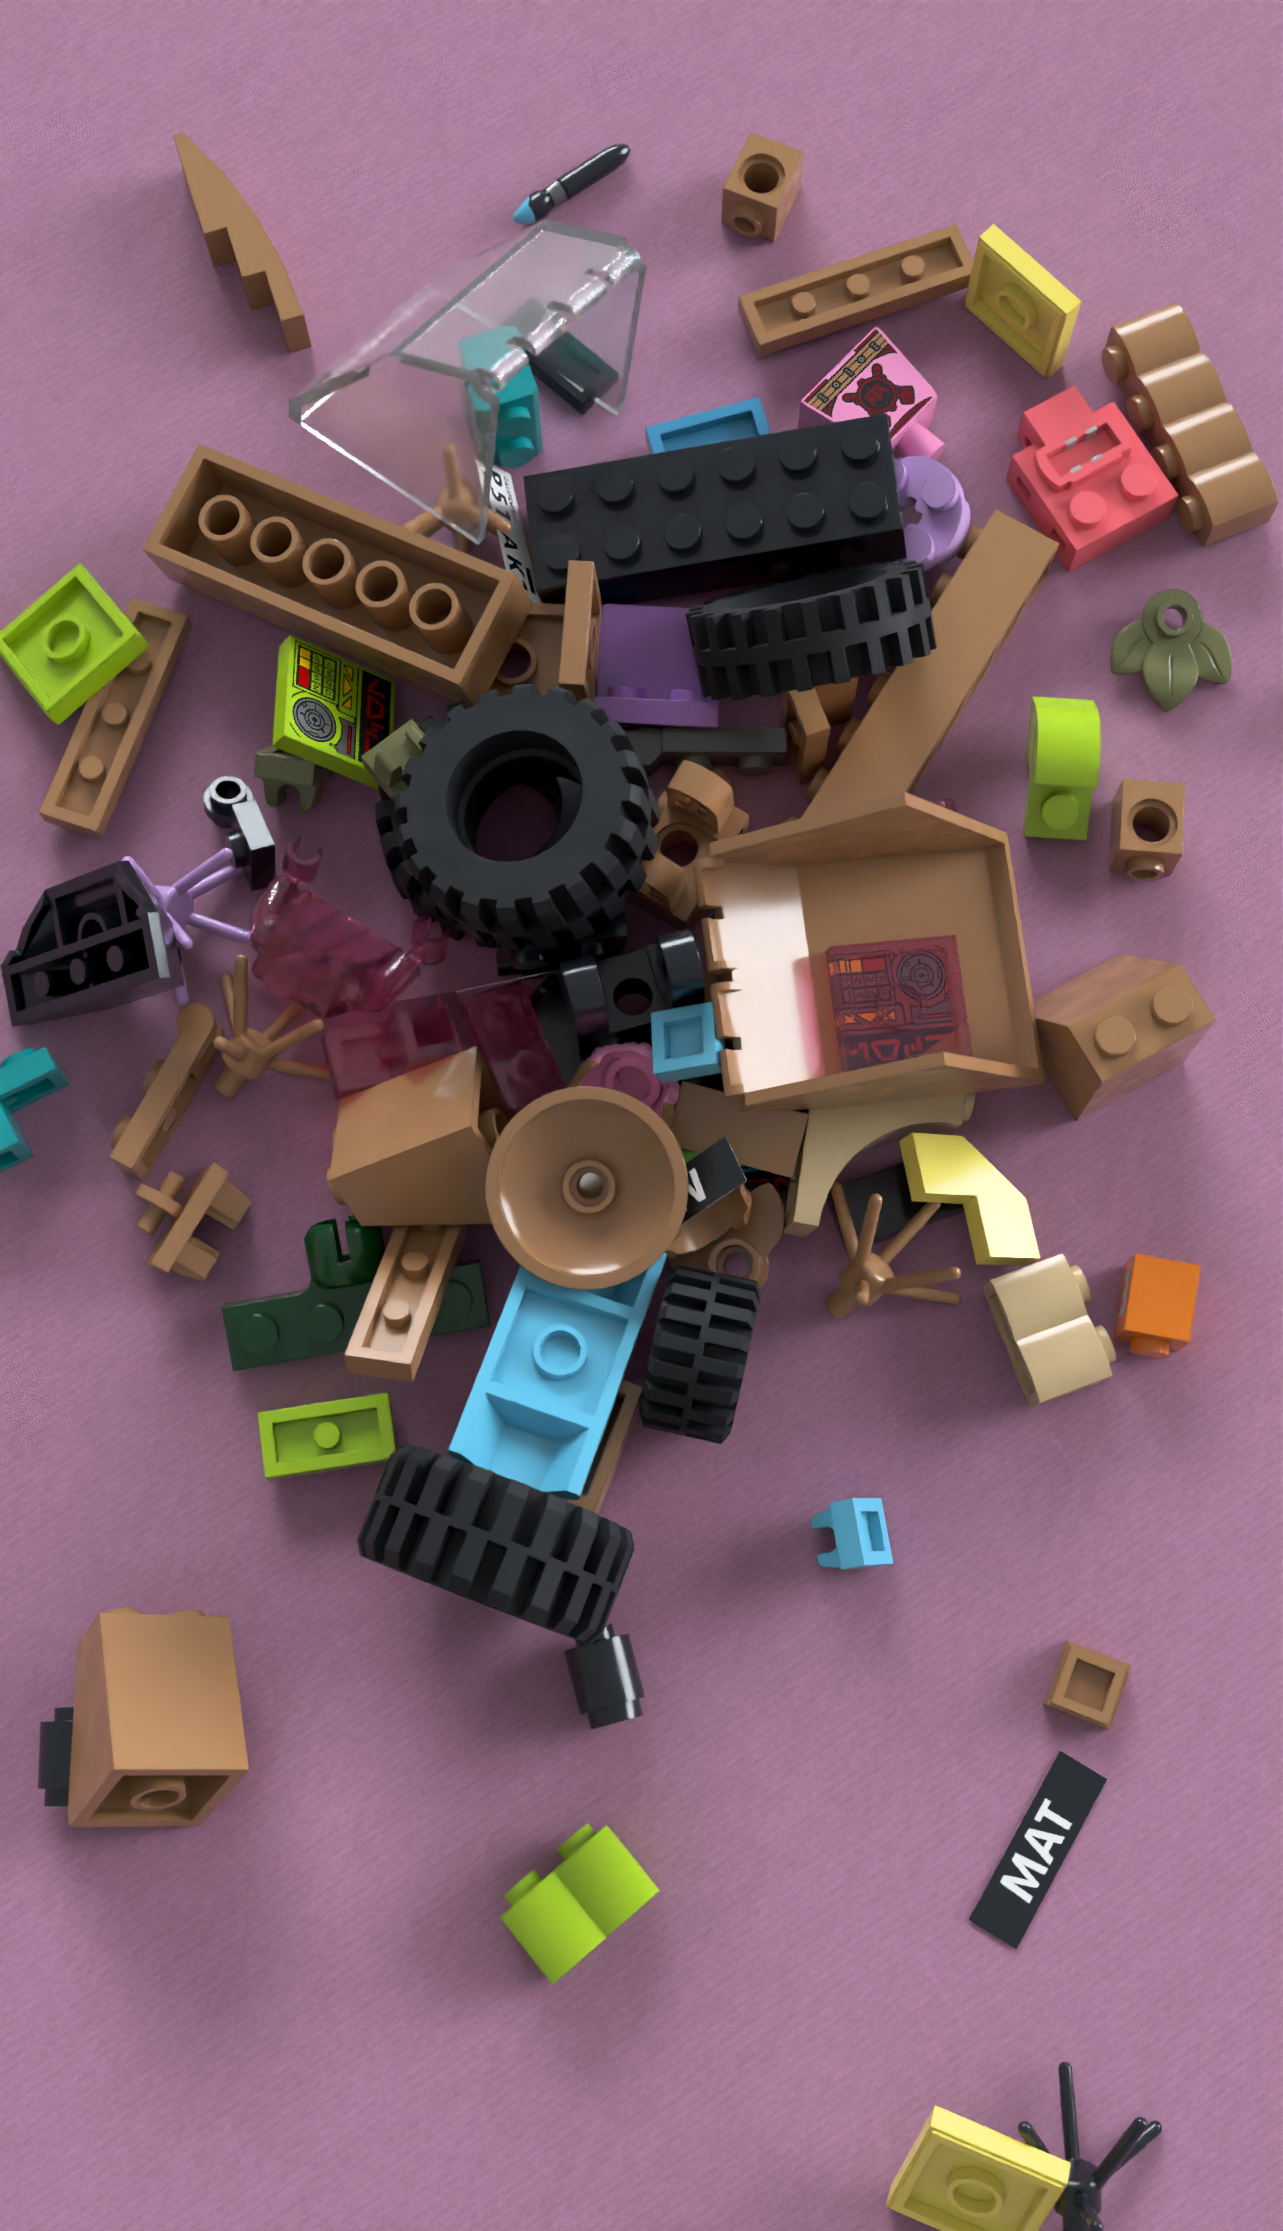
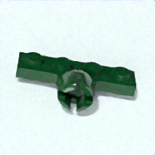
(326, 1312)

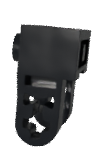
(662, 972)

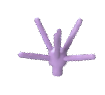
(179, 905)

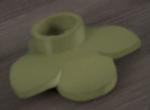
(1171, 657)

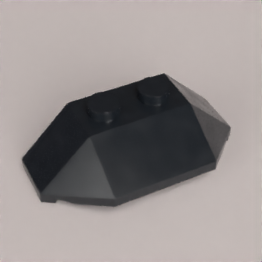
(91, 948)

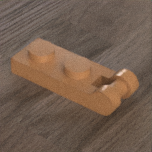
(167, 1092)

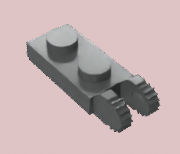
(749, 749)

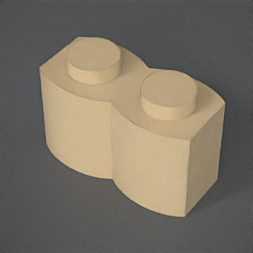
(1049, 1330)

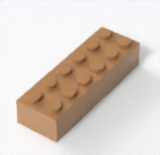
(339, 576)

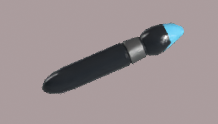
(573, 182)

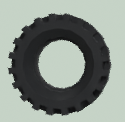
(812, 630)

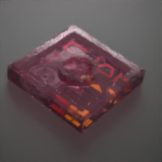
(897, 1000)

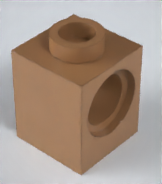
(762, 167)
(1149, 804)

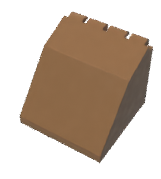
(855, 879)

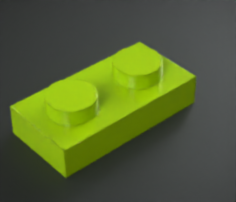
(327, 1436)

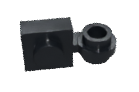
(232, 806)

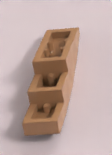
(237, 235)

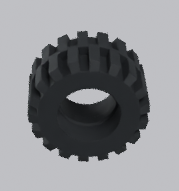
(699, 1353)

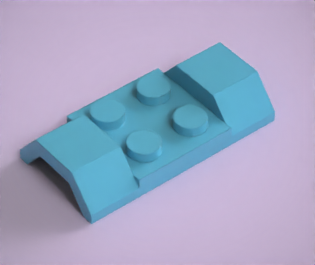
(552, 1380)

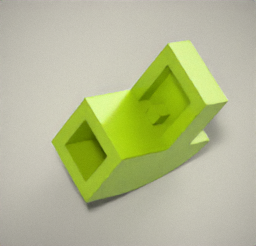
(1063, 767)

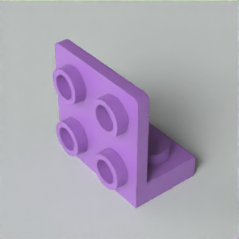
(650, 670)

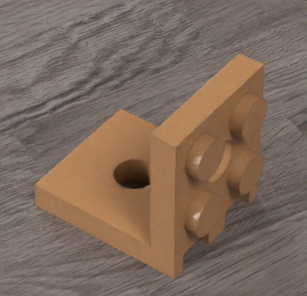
(562, 639)

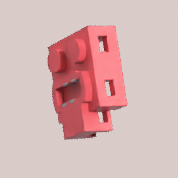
(1086, 477)

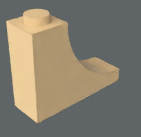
(843, 1132)

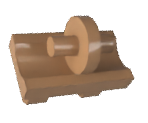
(209, 1197)

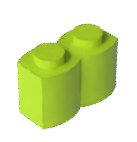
(578, 1901)

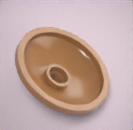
(538, 1198)

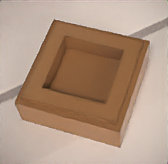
(1087, 1685)

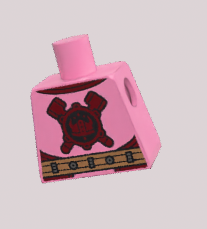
(875, 382)

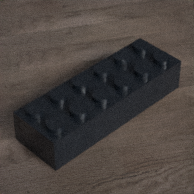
(720, 513)

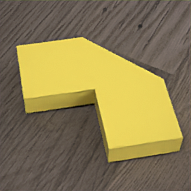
(955, 1172)

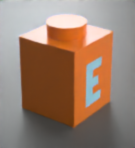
(1156, 1305)

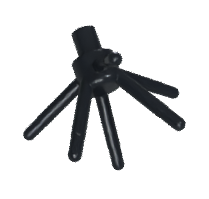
(1083, 2194)

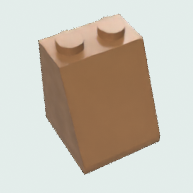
(1118, 1029)
(419, 1145)
(154, 1720)

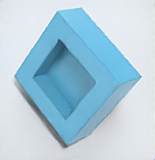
(685, 1043)
(858, 1534)

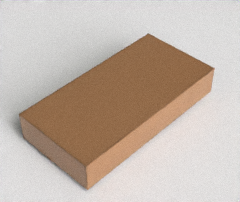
(757, 1138)

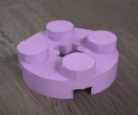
(941, 506)

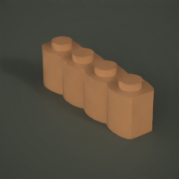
(1189, 424)

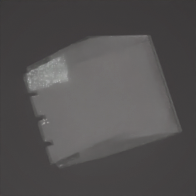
(420, 385)

